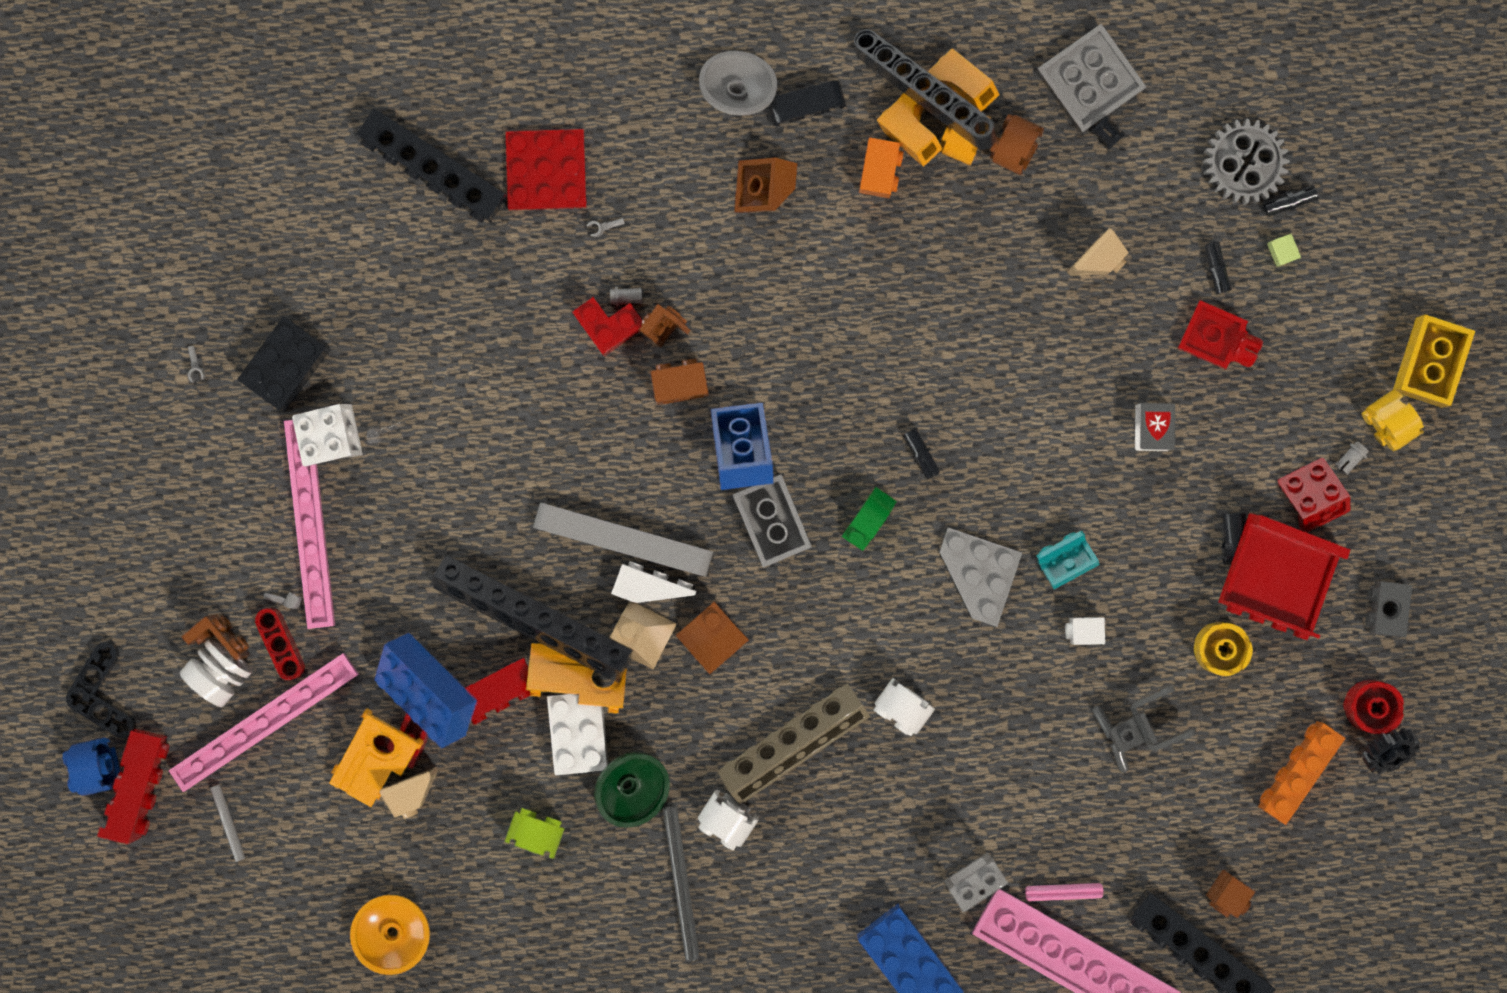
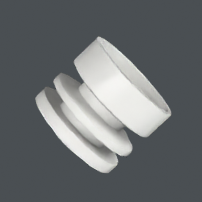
(212, 676)

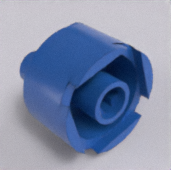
(91, 766)

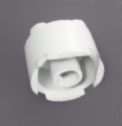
(903, 707)
(727, 820)

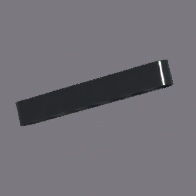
(930, 98)

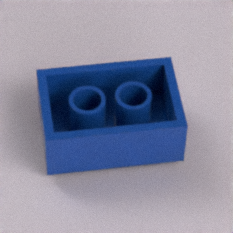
(742, 446)

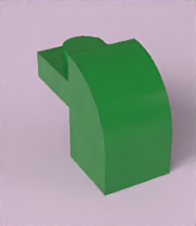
(869, 519)

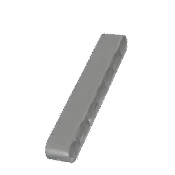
(622, 539)

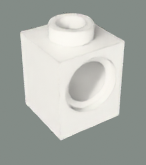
(1085, 630)

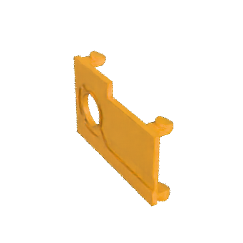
(559, 674)
(366, 768)

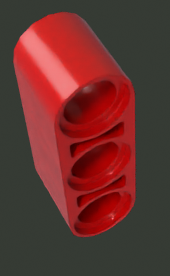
(270, 634)

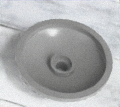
(741, 74)

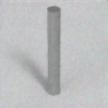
(227, 822)

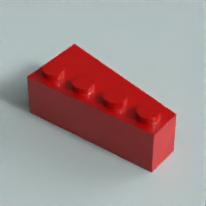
(135, 787)

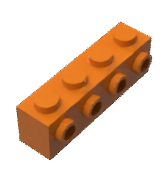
(1301, 772)

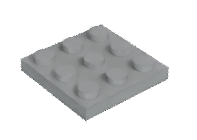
(1091, 78)

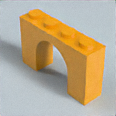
(902, 119)

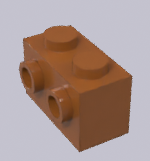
(1230, 895)

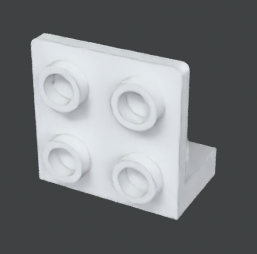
(327, 434)

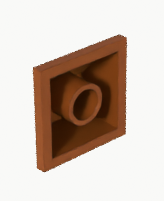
(764, 184)
(712, 637)

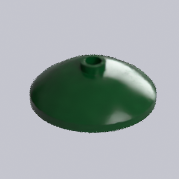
(638, 800)

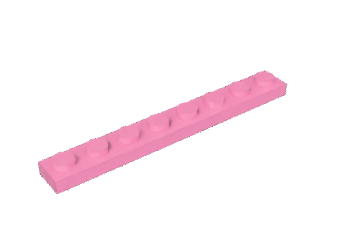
(310, 536)
(263, 722)

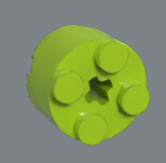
(534, 833)

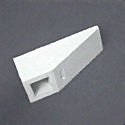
(642, 587)

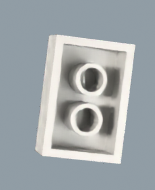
(576, 735)

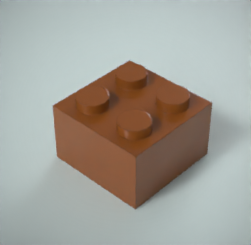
(679, 382)

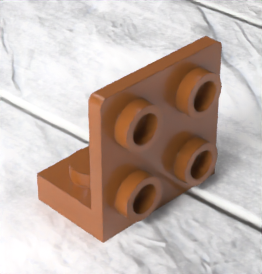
(220, 627)

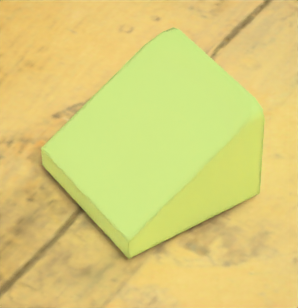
(1283, 250)

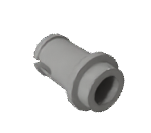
(625, 296)
(1353, 456)

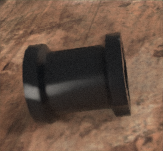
(1110, 142)

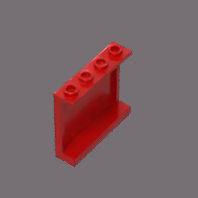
(1280, 575)

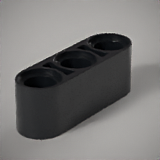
(807, 101)

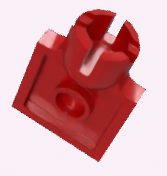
(1219, 337)

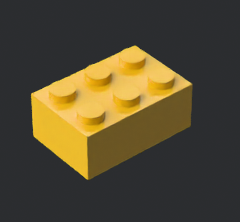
(1433, 361)

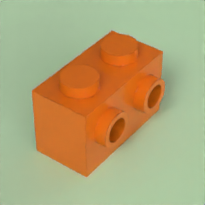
(880, 167)

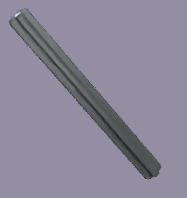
(681, 883)

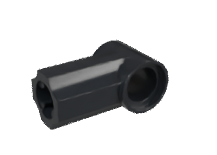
(1233, 528)

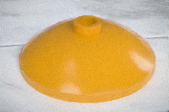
(379, 949)

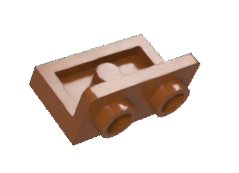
(661, 324)

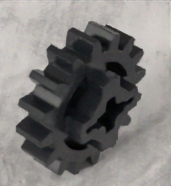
(1391, 751)

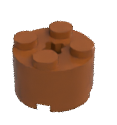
(1017, 144)

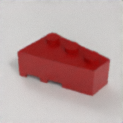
(498, 689)

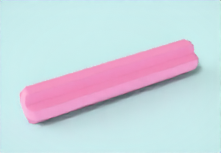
(1064, 892)

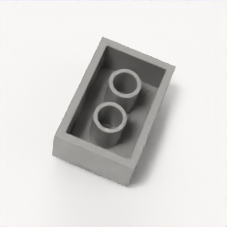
(772, 521)

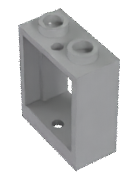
(976, 876)

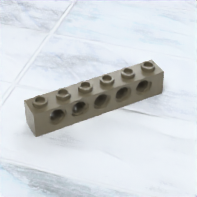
(787, 755)

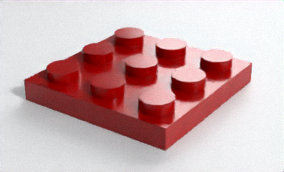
(546, 169)

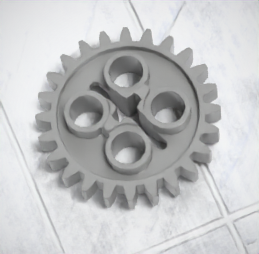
(1265, 173)

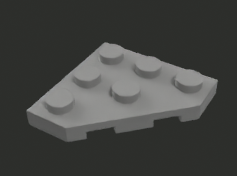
(980, 572)

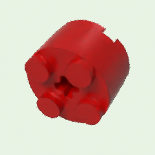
(1388, 705)

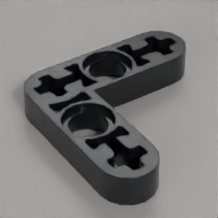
(90, 691)

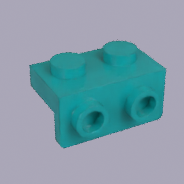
(1067, 559)

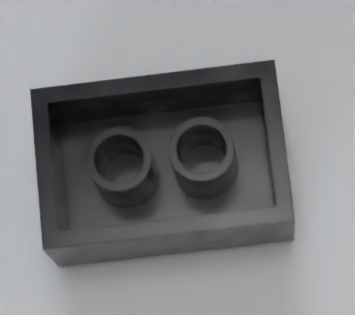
(284, 364)

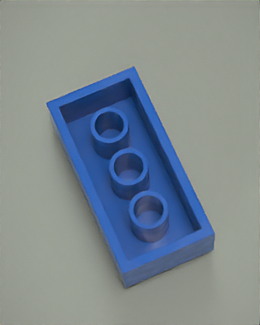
(425, 690)
(906, 955)

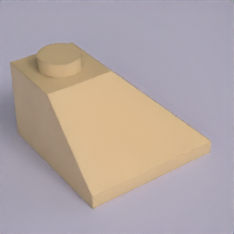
(1101, 257)
(643, 633)
(408, 794)

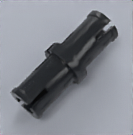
(1290, 200)

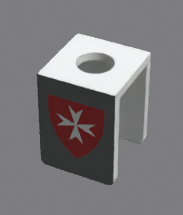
(1154, 427)

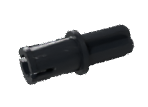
(1217, 267)
(921, 453)

